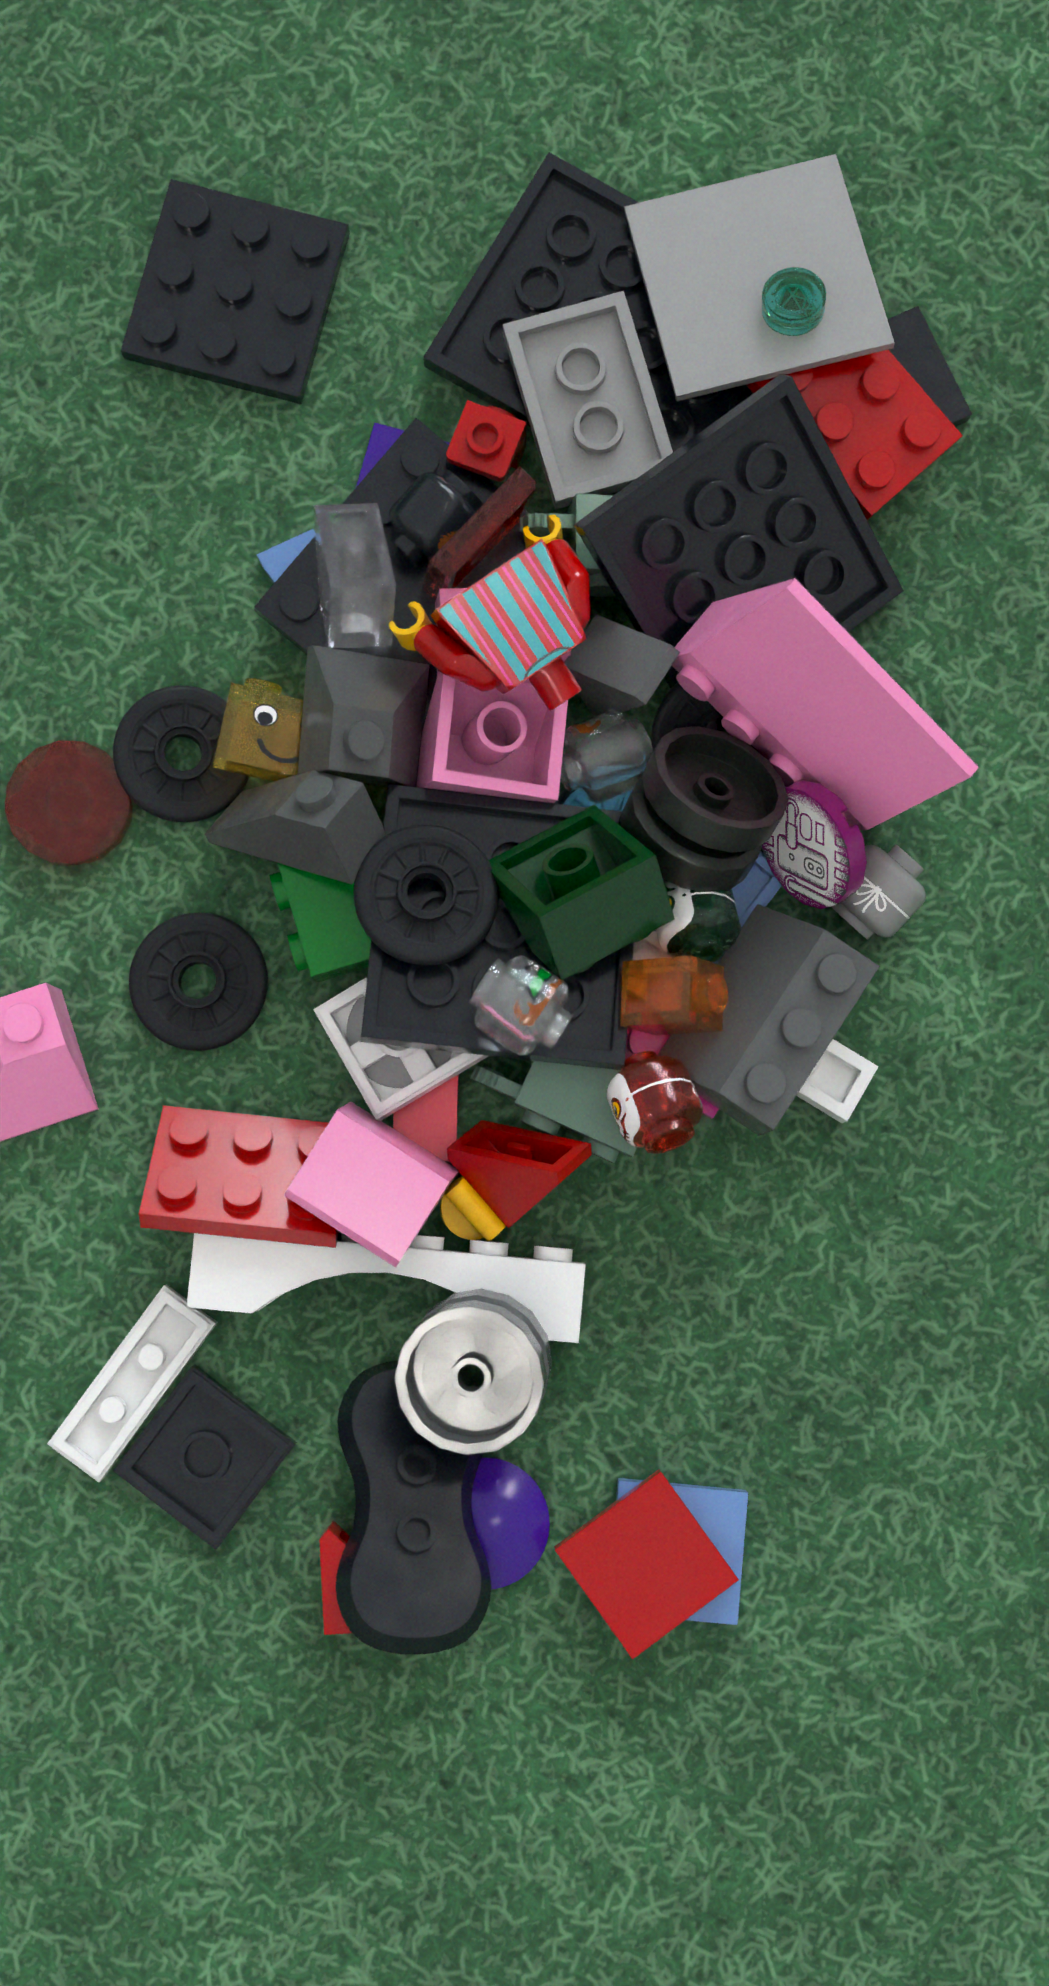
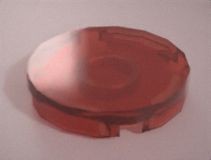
(67, 803)

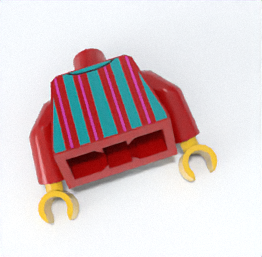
(511, 622)

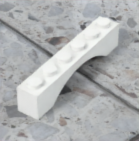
(252, 1273)

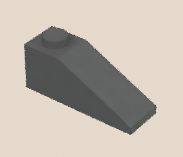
(303, 823)

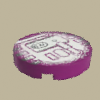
(815, 849)

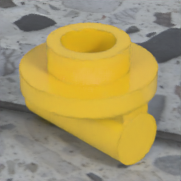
(467, 1213)

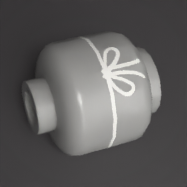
(887, 893)

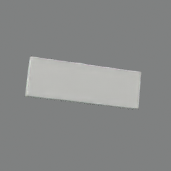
(132, 1383)

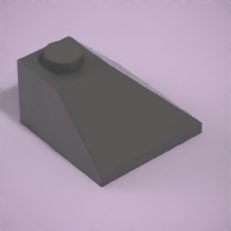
(362, 716)

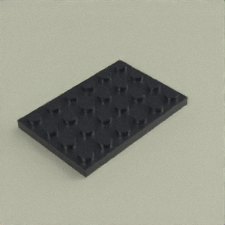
(556, 251)

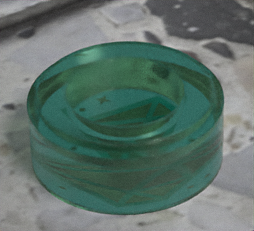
(793, 301)

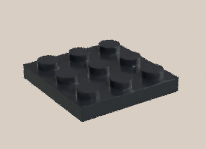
(235, 291)

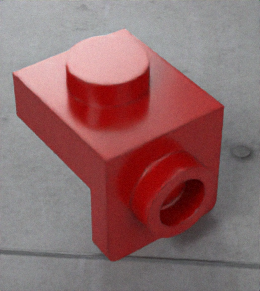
(487, 441)

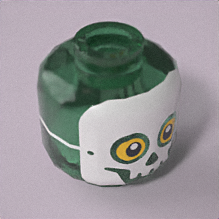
(703, 923)

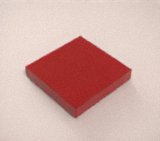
(646, 1564)

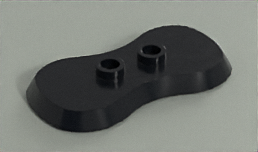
(413, 1557)

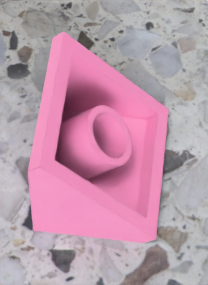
(371, 1182)

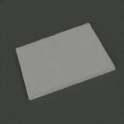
(717, 247)

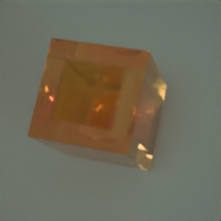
(673, 995)

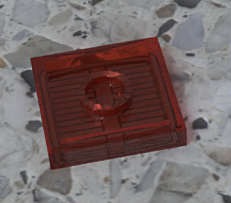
(480, 533)

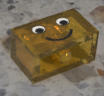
(260, 731)

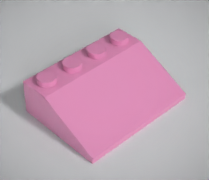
(816, 703)

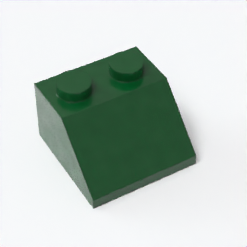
(582, 891)

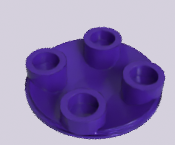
(508, 1519)

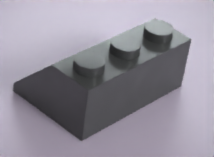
(783, 1008)

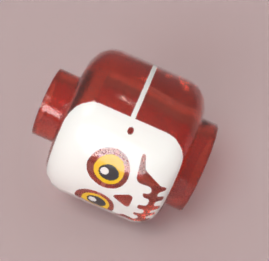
(654, 1102)

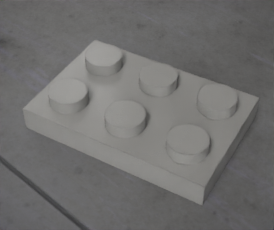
(587, 397)

